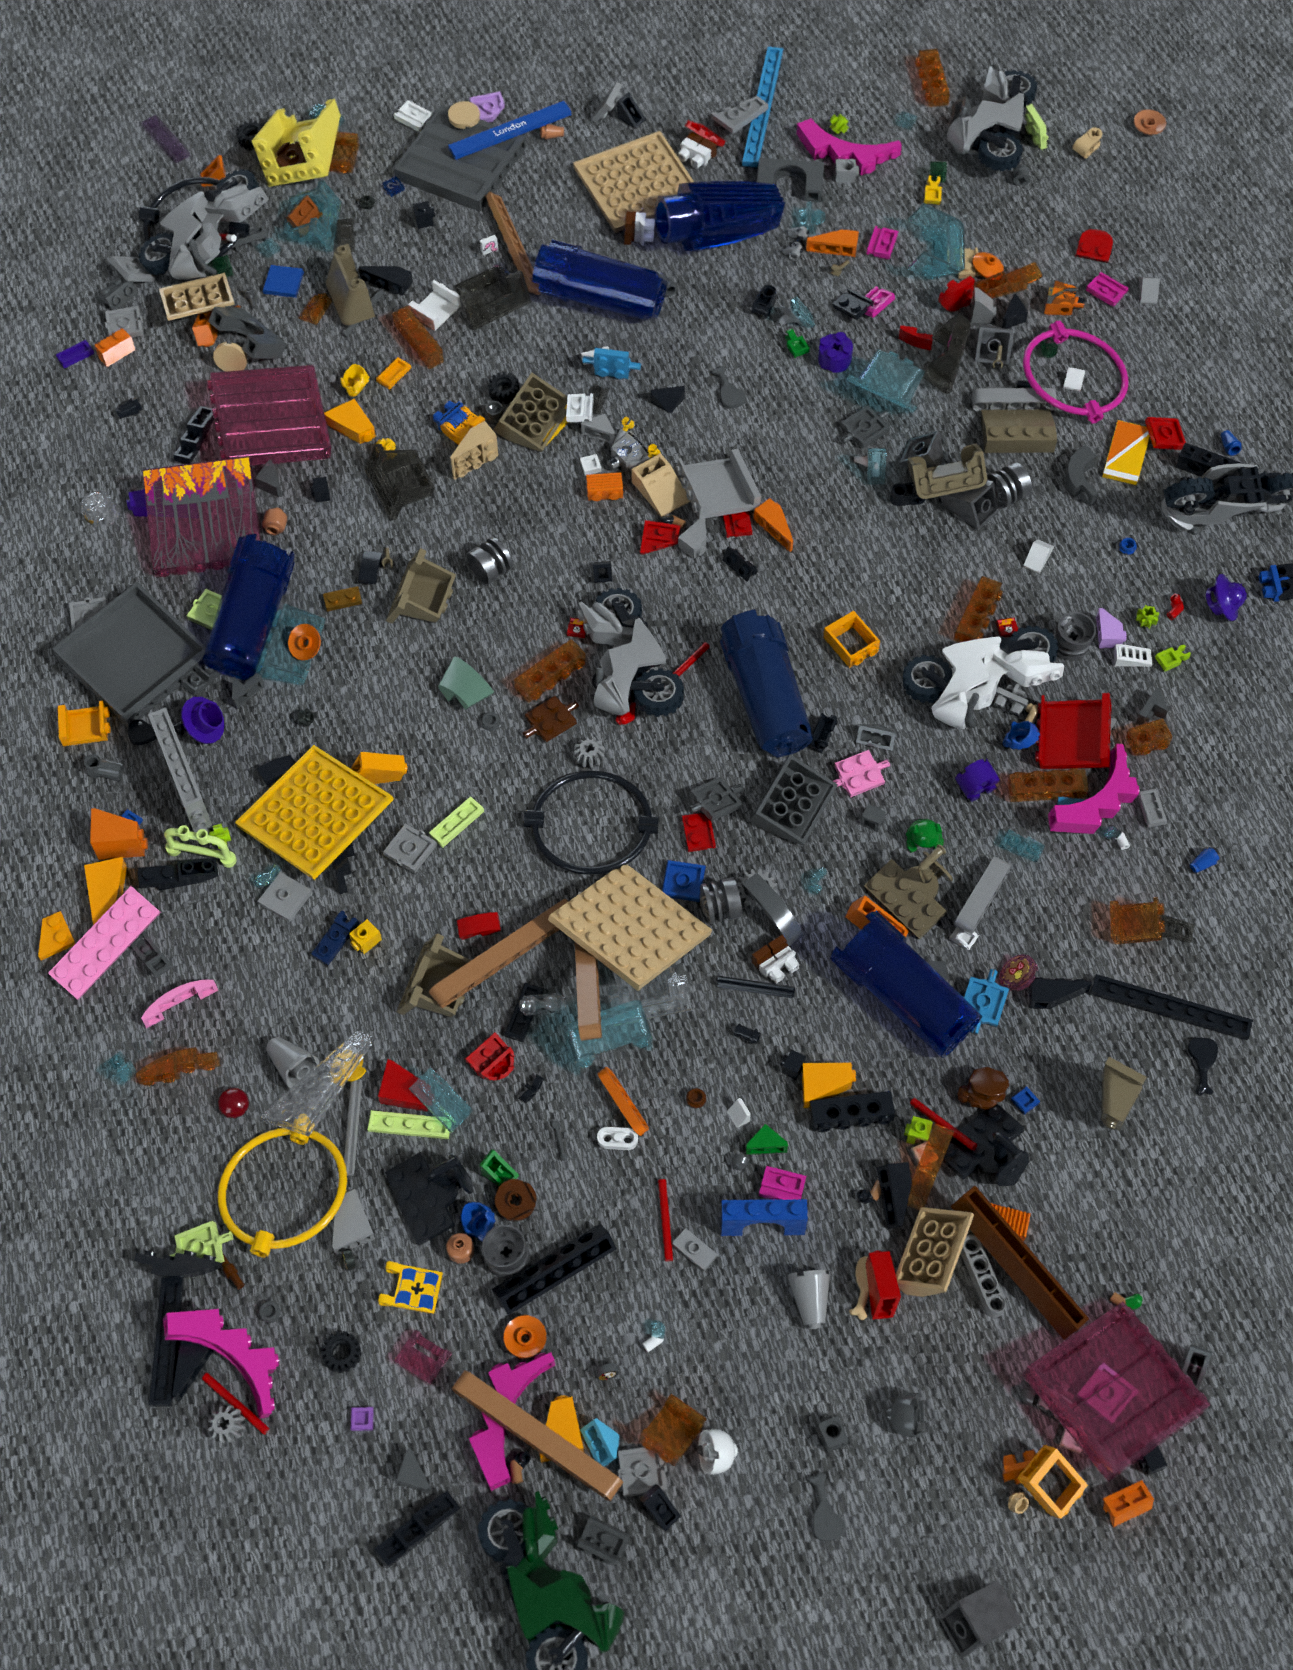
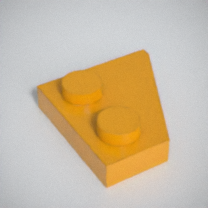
(54, 936)

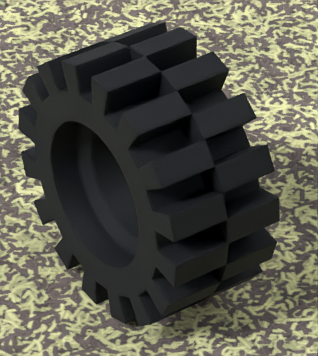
(246, 129)
(500, 380)
(341, 1339)

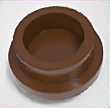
(696, 1098)

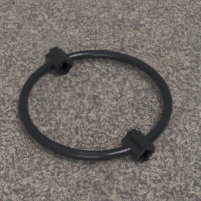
(152, 214)
(535, 819)

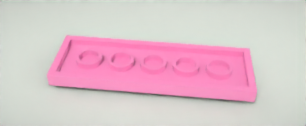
(104, 943)

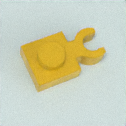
(933, 191)

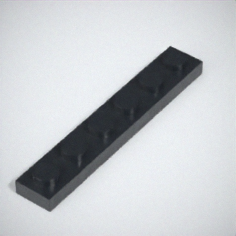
(165, 1350)

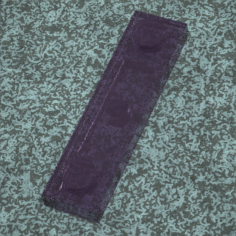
(166, 139)

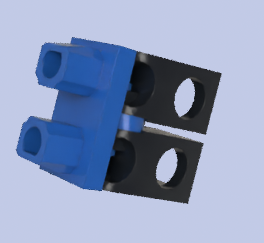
(1280, 581)

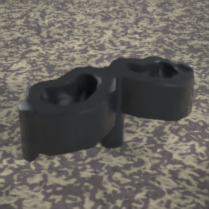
(532, 1090)

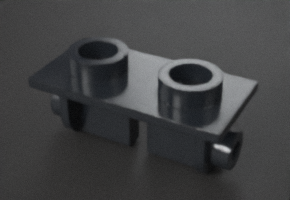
(738, 563)
(823, 732)

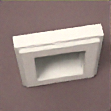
(1074, 379)
(963, 938)
(739, 1113)

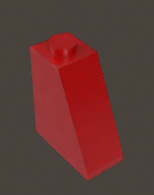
(396, 1086)
(882, 1285)

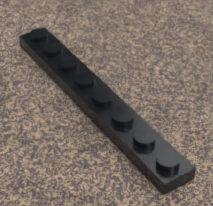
(1171, 1007)

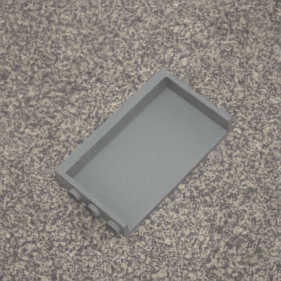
(180, 770)

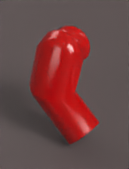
(1177, 606)
(628, 717)

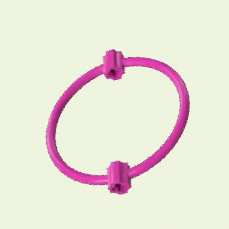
(1091, 409)

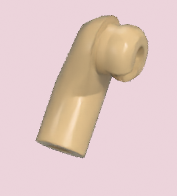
(1033, 712)

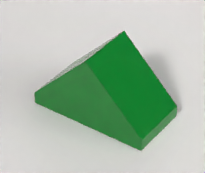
(766, 1142)
(497, 1169)

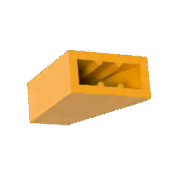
(351, 422)
(380, 767)
(825, 1080)
(564, 1422)

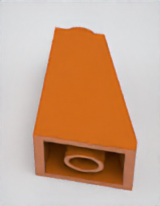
(116, 836)

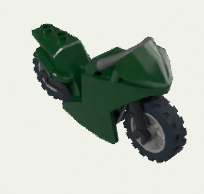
(548, 1602)

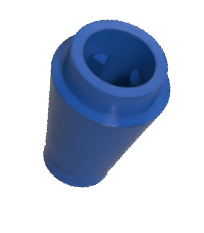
(1231, 444)
(1204, 860)

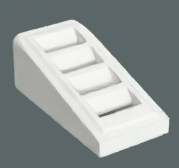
(1120, 660)

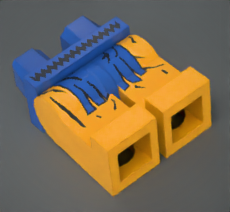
(456, 421)

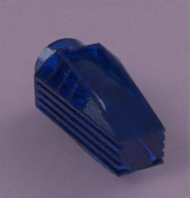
(717, 213)

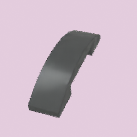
(773, 907)
(150, 955)

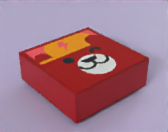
(1006, 627)
(576, 628)

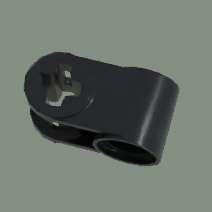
(765, 301)
(905, 494)

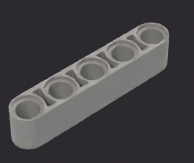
(1010, 399)
(982, 895)
(983, 1276)

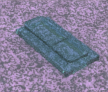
(441, 1099)

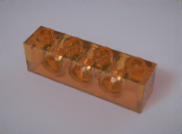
(932, 77)
(418, 337)
(986, 589)
(553, 662)
(1039, 791)

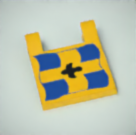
(415, 1289)

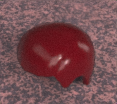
(233, 1103)

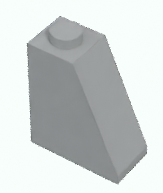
(351, 1224)

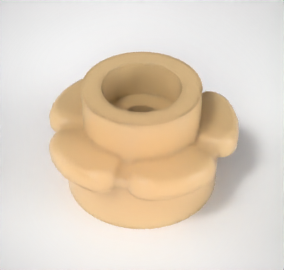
(1018, 1502)

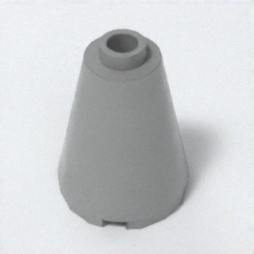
(290, 1060)
(811, 1295)

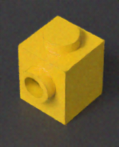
(365, 937)

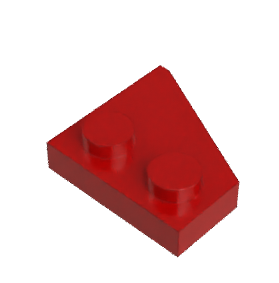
(705, 132)
(658, 536)

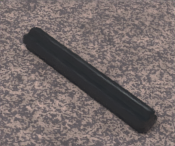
(755, 987)

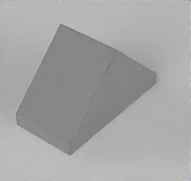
(1149, 290)
(599, 428)

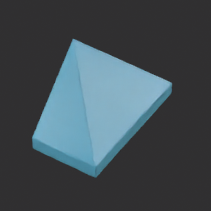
(601, 1441)

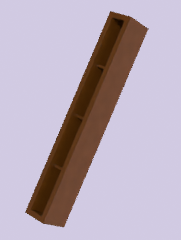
(1021, 1264)

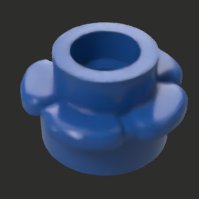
(1127, 542)

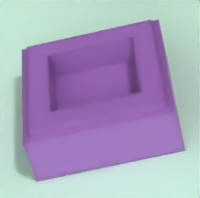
(362, 1418)

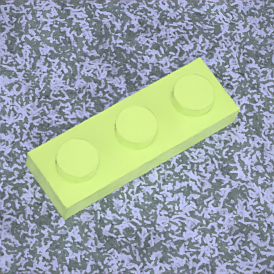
(456, 822)

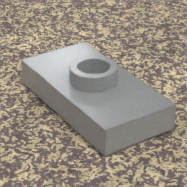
(1152, 808)
(694, 1249)

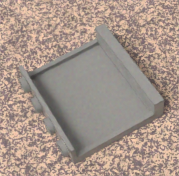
(719, 486)

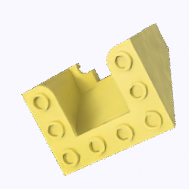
(315, 138)

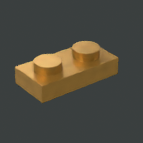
(342, 598)

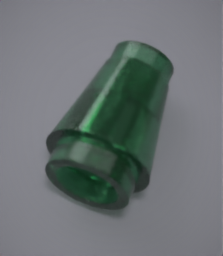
(1048, 348)

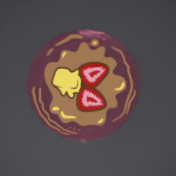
(1018, 972)

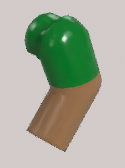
(1133, 1301)

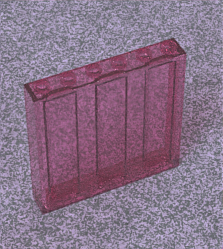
(269, 414)
(1116, 1390)

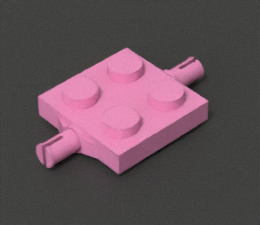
(860, 773)

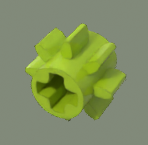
(839, 123)
(1147, 616)
(220, 832)

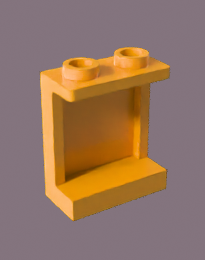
(83, 724)

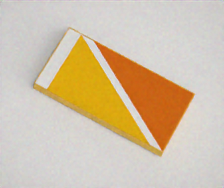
(1126, 452)

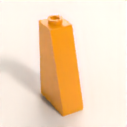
(104, 884)

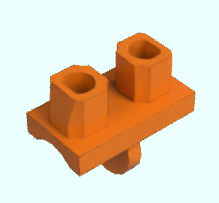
(1012, 1469)

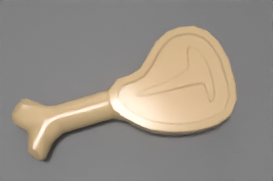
(861, 1279)

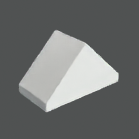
(1038, 556)

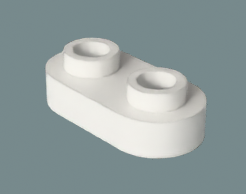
(617, 1138)

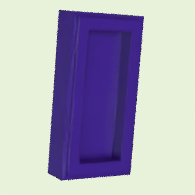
(74, 354)

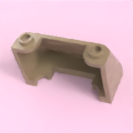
(348, 294)
(951, 477)

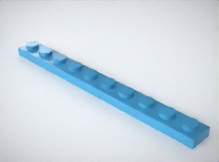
(766, 93)

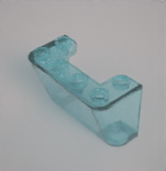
(276, 660)

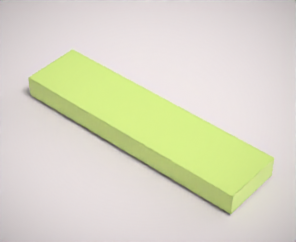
(407, 1125)

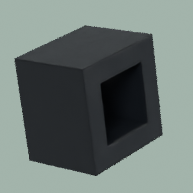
(320, 489)
(602, 577)
(792, 1064)
(1152, 1462)

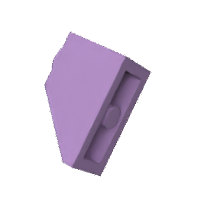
(1109, 630)

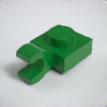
(796, 344)

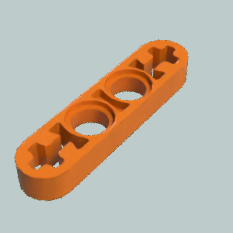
(623, 1101)

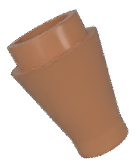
(551, 131)

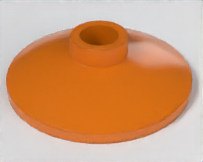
(987, 264)
(298, 639)
(523, 1326)

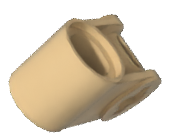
(1088, 142)

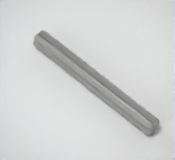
(352, 1126)

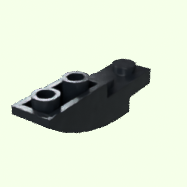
(182, 874)
(180, 1266)

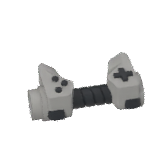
(795, 249)

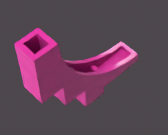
(866, 156)
(1088, 814)
(233, 1344)
(489, 1444)

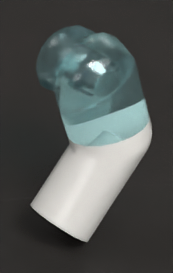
(1118, 835)
(657, 1337)

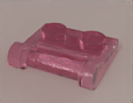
(419, 1363)

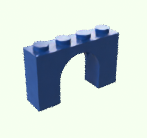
(786, 1212)

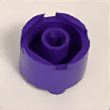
(835, 352)
(977, 779)

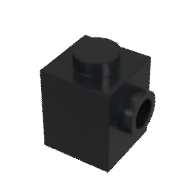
(423, 214)

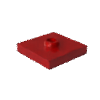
(1165, 433)

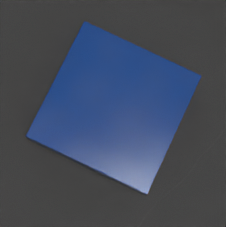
(283, 281)
(683, 880)

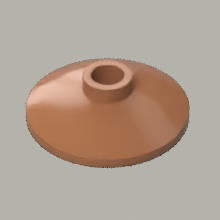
(1149, 122)

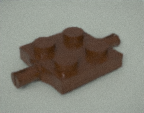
(550, 719)

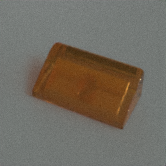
(316, 308)

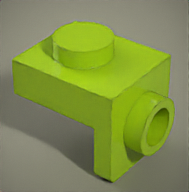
(919, 1129)

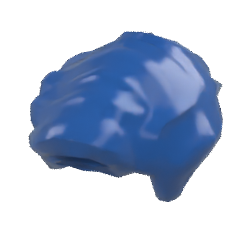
(1021, 735)
(477, 1219)

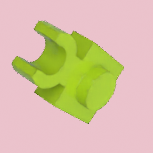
(1170, 659)

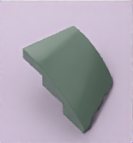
(464, 683)

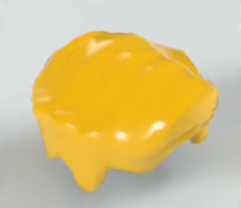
(354, 379)

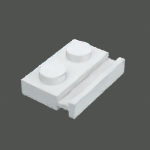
(413, 115)
(579, 407)

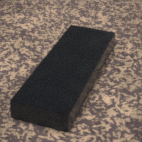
(519, 1023)

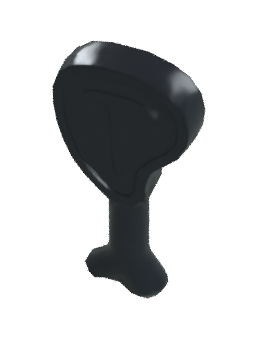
(143, 733)
(1204, 1052)

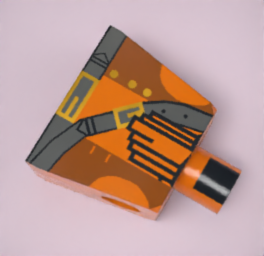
(1062, 299)

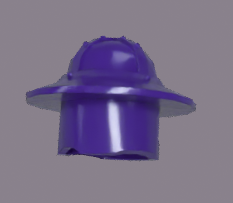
(1228, 597)
(202, 720)

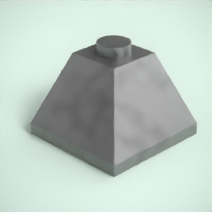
(988, 342)
(925, 446)

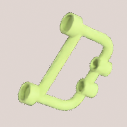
(174, 847)

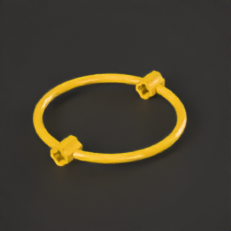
(263, 1240)

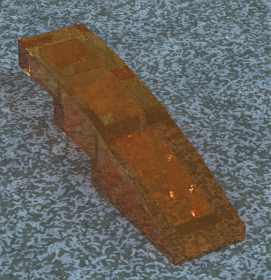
(929, 1166)

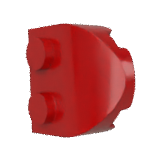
(1095, 245)
(957, 294)
(492, 1059)

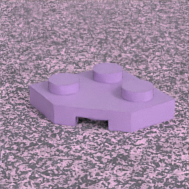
(489, 105)

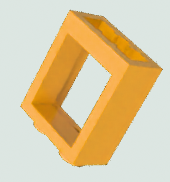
(844, 624)
(1037, 1470)

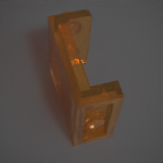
(344, 152)
(1136, 922)
(673, 1430)

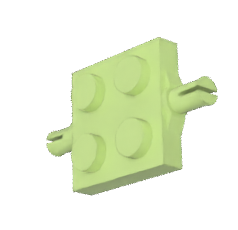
(203, 1240)

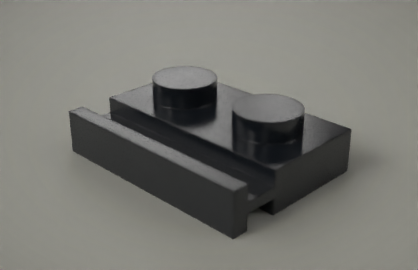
(852, 304)

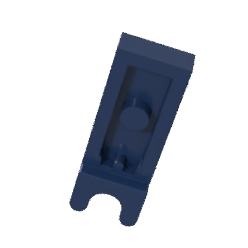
(334, 938)

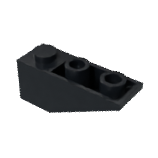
(388, 277)
(1051, 993)

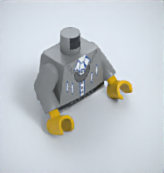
(628, 450)

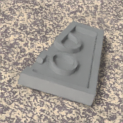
(739, 116)

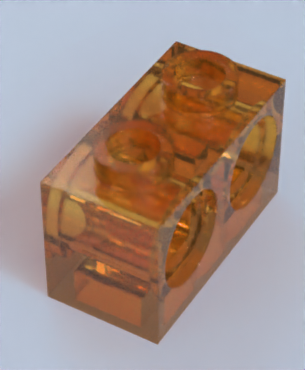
(1147, 734)

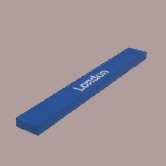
(509, 130)

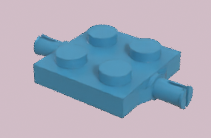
(611, 363)
(986, 998)

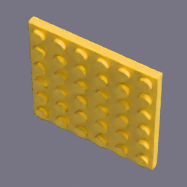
(314, 811)

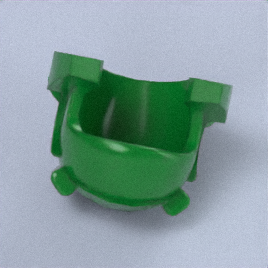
(925, 834)

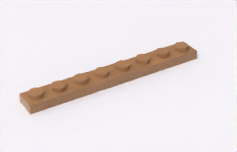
(512, 240)

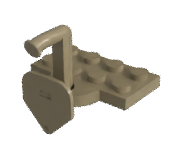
(912, 892)

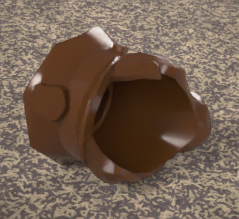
(984, 1088)

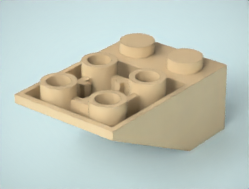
(474, 450)
(659, 485)

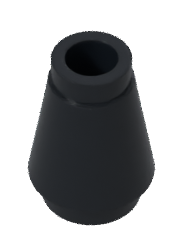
(129, 408)

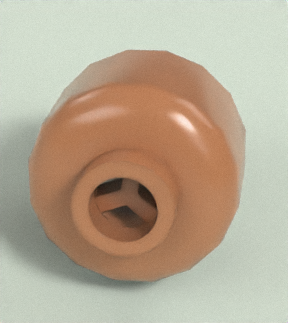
(274, 521)
(462, 1254)

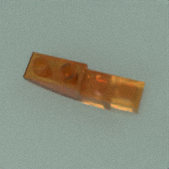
(1005, 284)
(169, 1066)

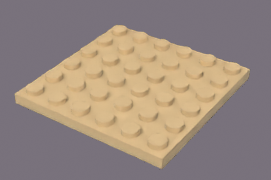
(632, 177)
(630, 926)

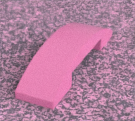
(173, 997)

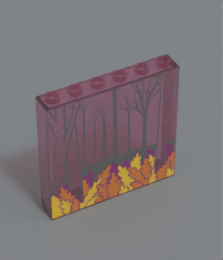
(199, 513)

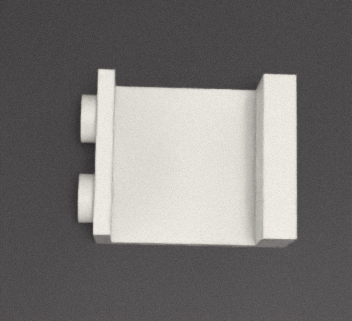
(436, 306)

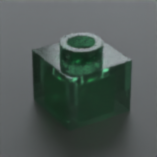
(938, 169)
(223, 265)

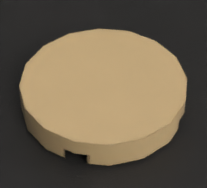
(464, 114)
(230, 357)

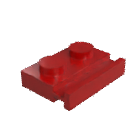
(737, 524)
(698, 832)

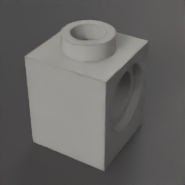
(846, 170)

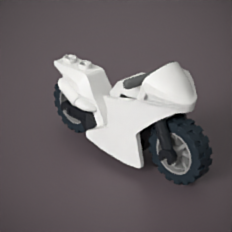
(977, 672)

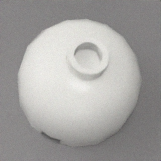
(717, 1450)

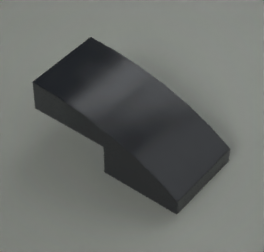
(370, 567)
(275, 769)

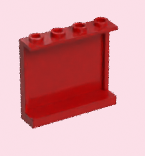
(1074, 733)

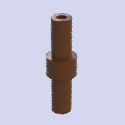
(231, 1273)

